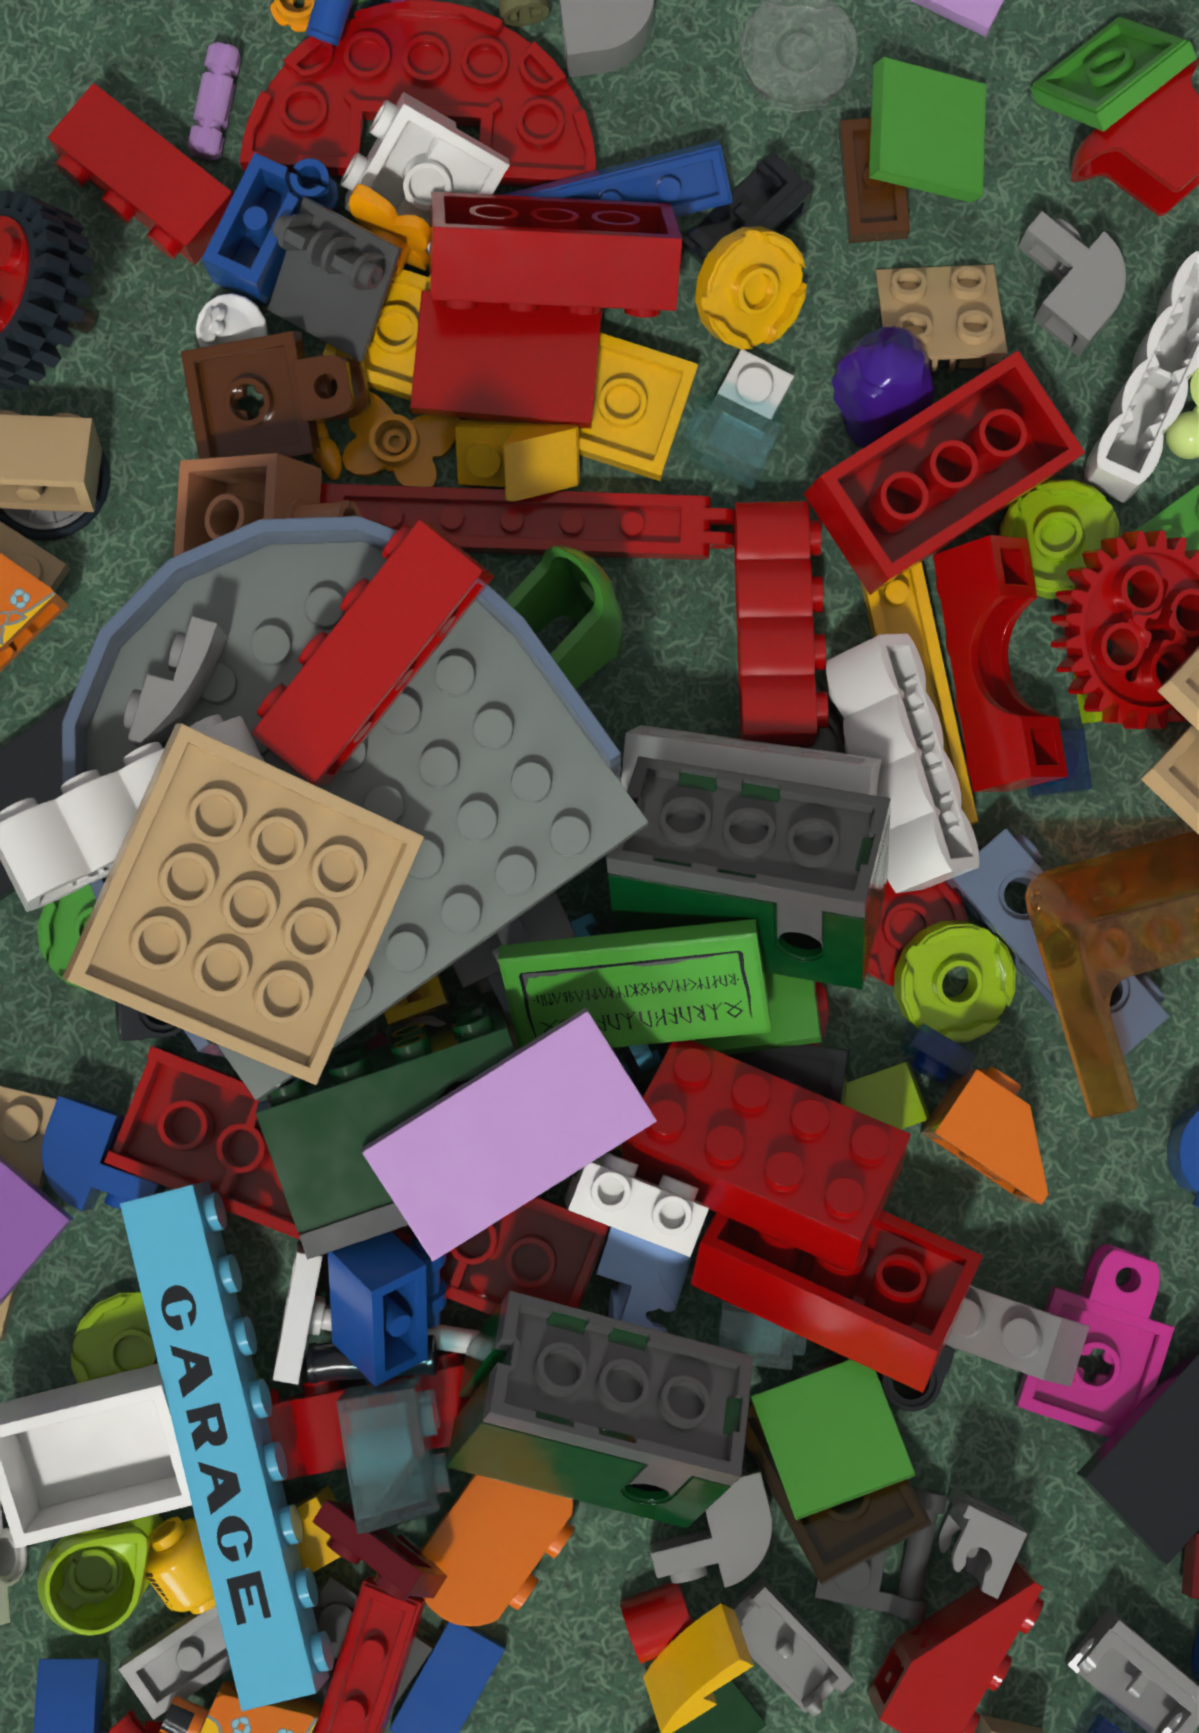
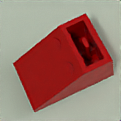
(952, 1657)

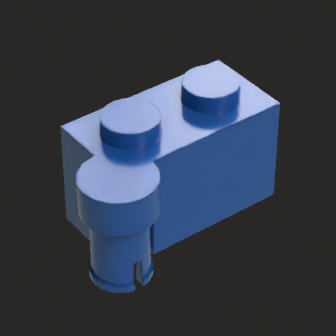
(243, 248)

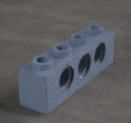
(1008, 859)

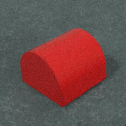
(655, 1619)

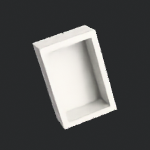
(89, 1456)

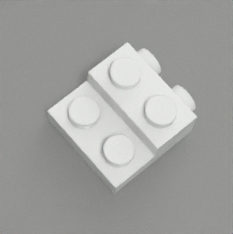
(419, 155)
(650, 1211)

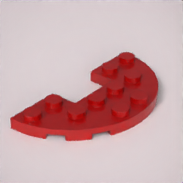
(443, 57)

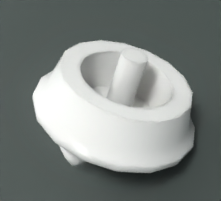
(229, 320)

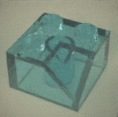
(392, 1452)

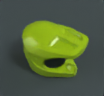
(86, 1564)

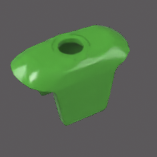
(562, 588)

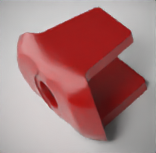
(1149, 149)

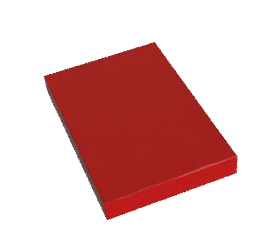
(505, 363)

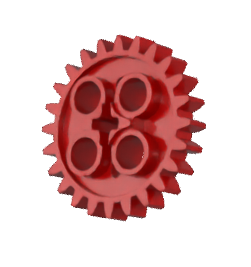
(1139, 628)

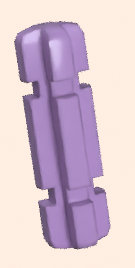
(214, 101)

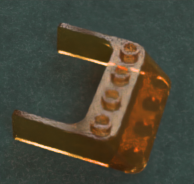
(1101, 926)

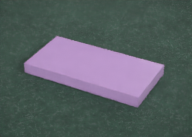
(508, 1134)

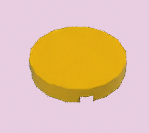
(750, 287)

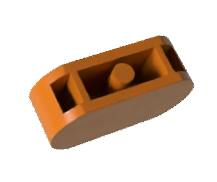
(491, 1547)

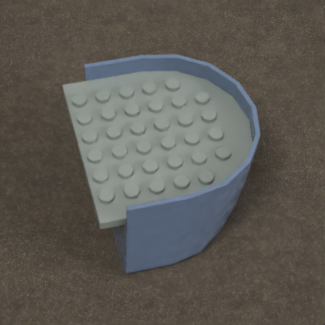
(475, 754)

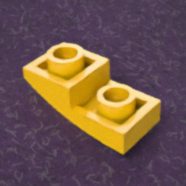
(695, 1666)

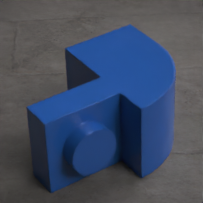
(76, 1152)

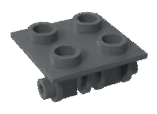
(332, 277)

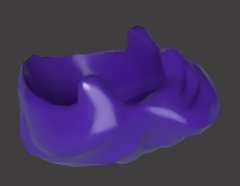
(882, 383)

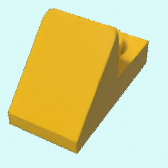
(518, 456)

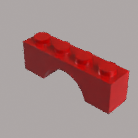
(981, 597)

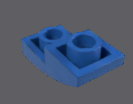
(69, 1696)

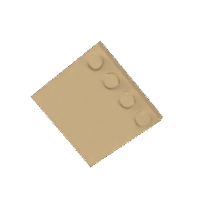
(243, 905)

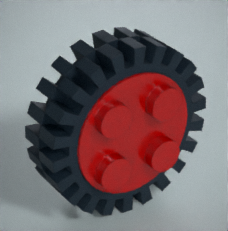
(39, 286)

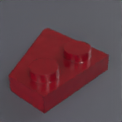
(399, 1562)

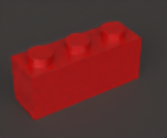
(140, 174)

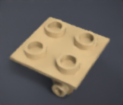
(948, 311)

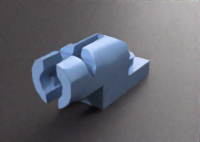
(647, 1277)

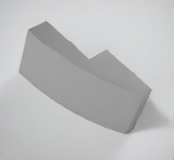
(164, 702)

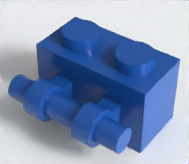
(384, 1303)

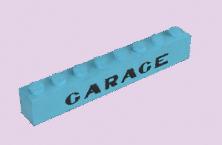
(227, 1445)

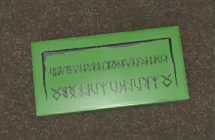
(642, 983)

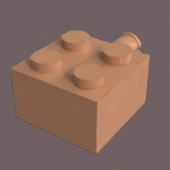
(239, 490)

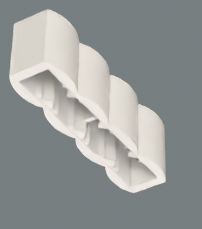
(1152, 393)
(893, 719)
(77, 836)

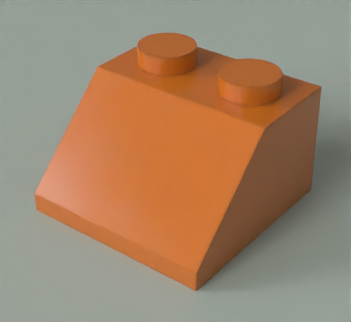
(991, 1132)

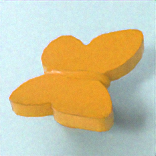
(381, 218)
(398, 444)

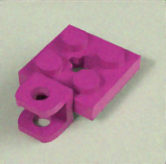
(1119, 1326)

